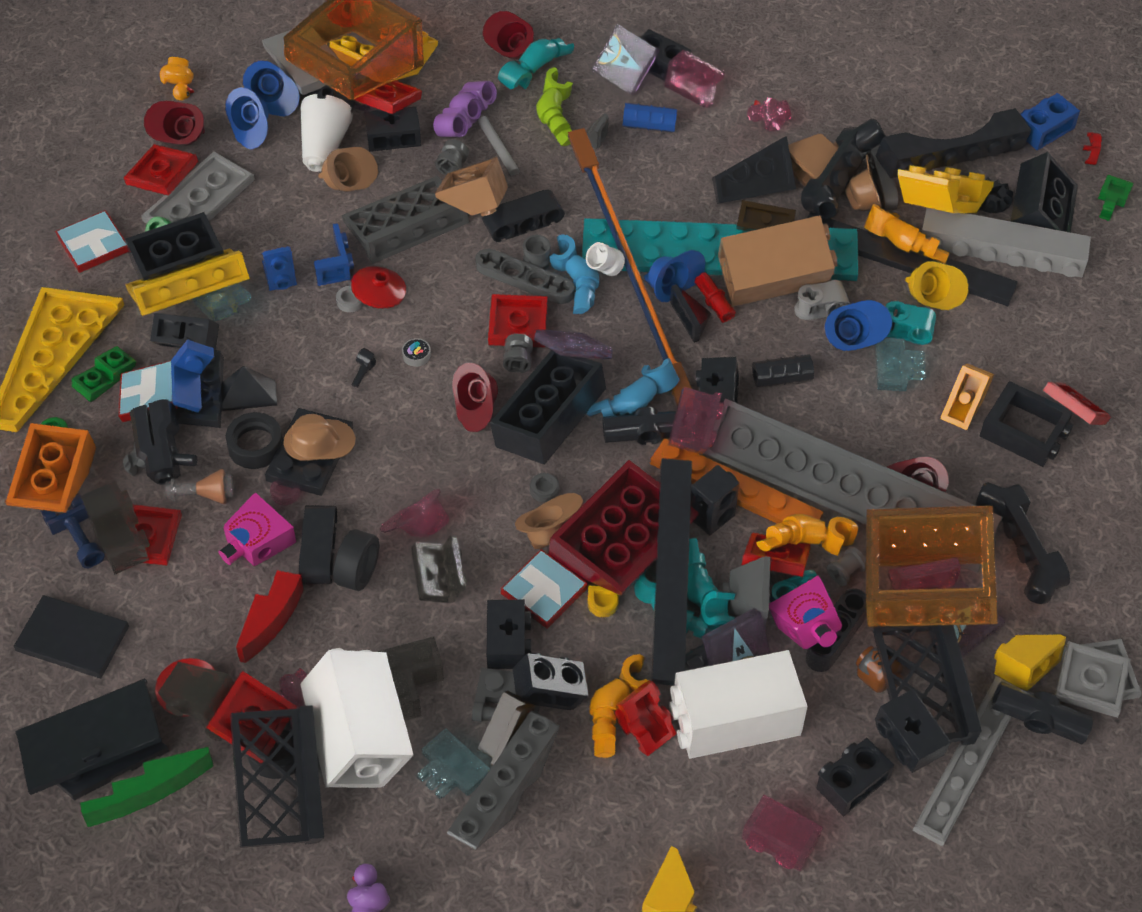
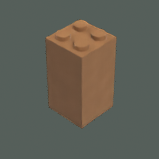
(776, 260)

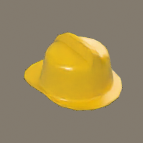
(941, 283)

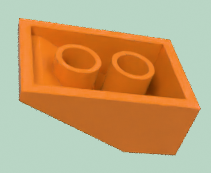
(51, 468)

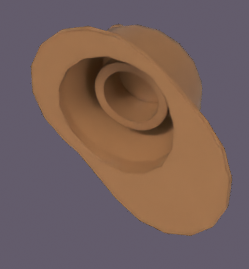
(349, 165)
(862, 191)
(318, 438)
(548, 518)

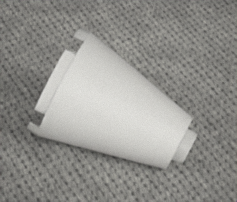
(322, 128)

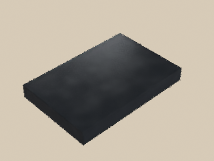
(71, 636)

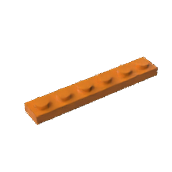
(751, 495)

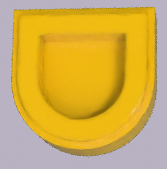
(602, 601)

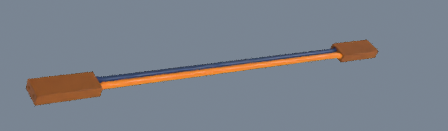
(589, 164)

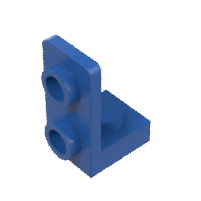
(279, 268)
(335, 268)
(186, 372)

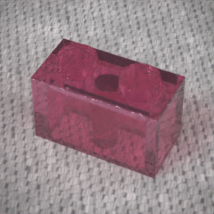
(781, 833)

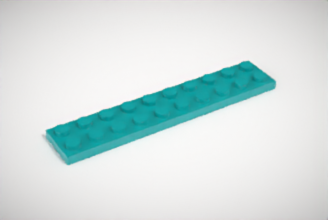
(660, 238)

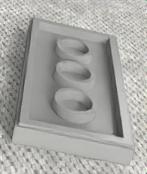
(303, 80)
(204, 190)

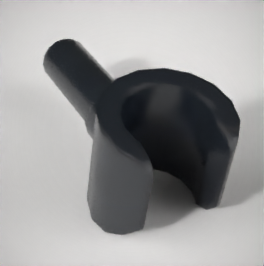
(367, 362)

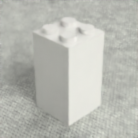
(738, 704)
(356, 719)

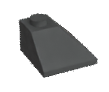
(751, 588)

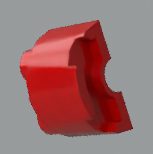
(644, 718)

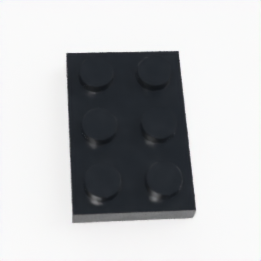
(307, 475)

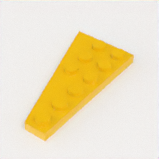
(53, 341)

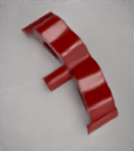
(1095, 148)

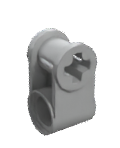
(822, 298)

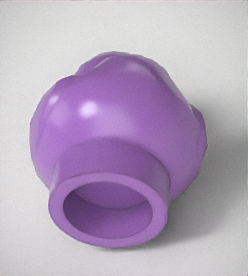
(367, 895)

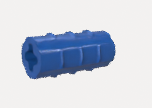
(649, 117)

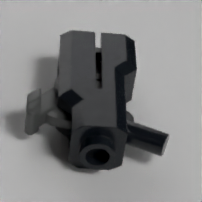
(156, 443)

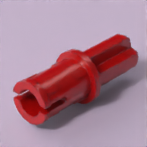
(715, 297)

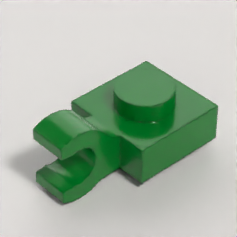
(1113, 192)

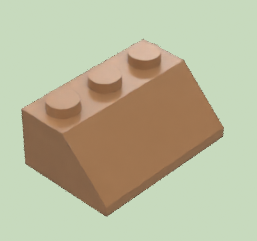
(474, 188)

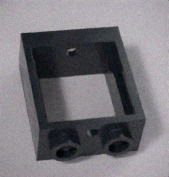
(1017, 441)

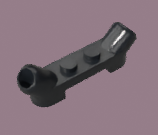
(854, 144)
(1046, 570)

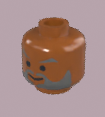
(871, 672)

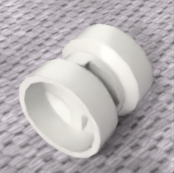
(605, 259)

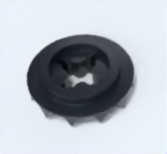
(1001, 201)

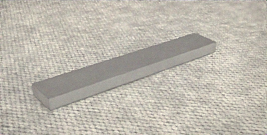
(962, 773)

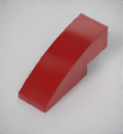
(269, 614)

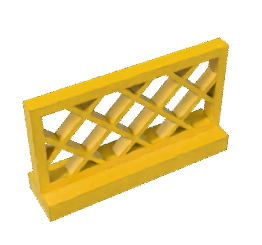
(188, 282)

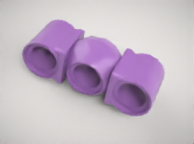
(465, 109)

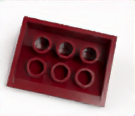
(613, 532)

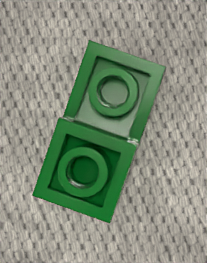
(104, 374)

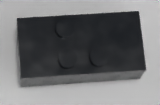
(548, 406)

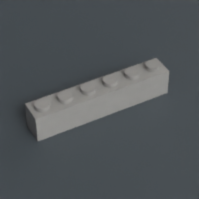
(1008, 242)

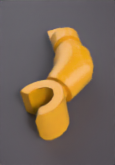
(903, 234)
(806, 529)
(604, 705)

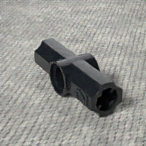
(643, 425)
(1041, 712)

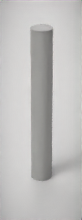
(498, 146)

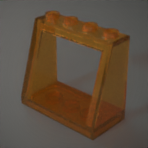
(380, 22)
(925, 537)

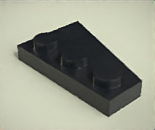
(757, 175)
(211, 396)
(98, 777)

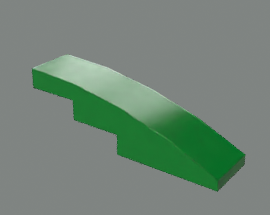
(159, 781)

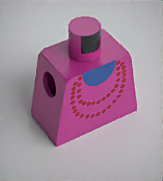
(256, 533)
(807, 615)

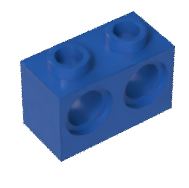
(1050, 120)

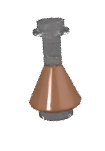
(215, 487)

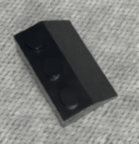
(1044, 194)
(173, 246)

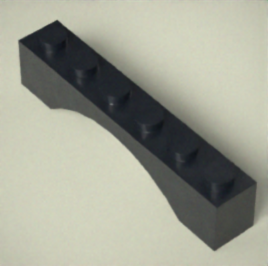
(1002, 134)

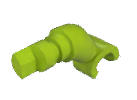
(550, 109)

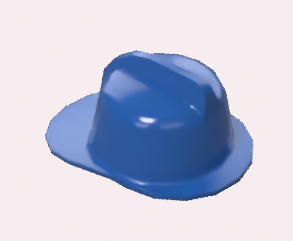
(269, 79)
(245, 108)
(675, 270)
(858, 325)

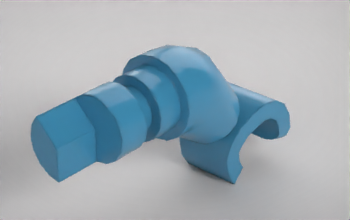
(584, 278)
(640, 392)

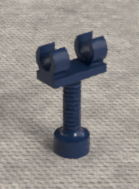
(70, 520)

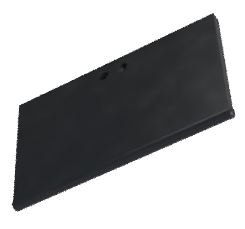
(88, 736)

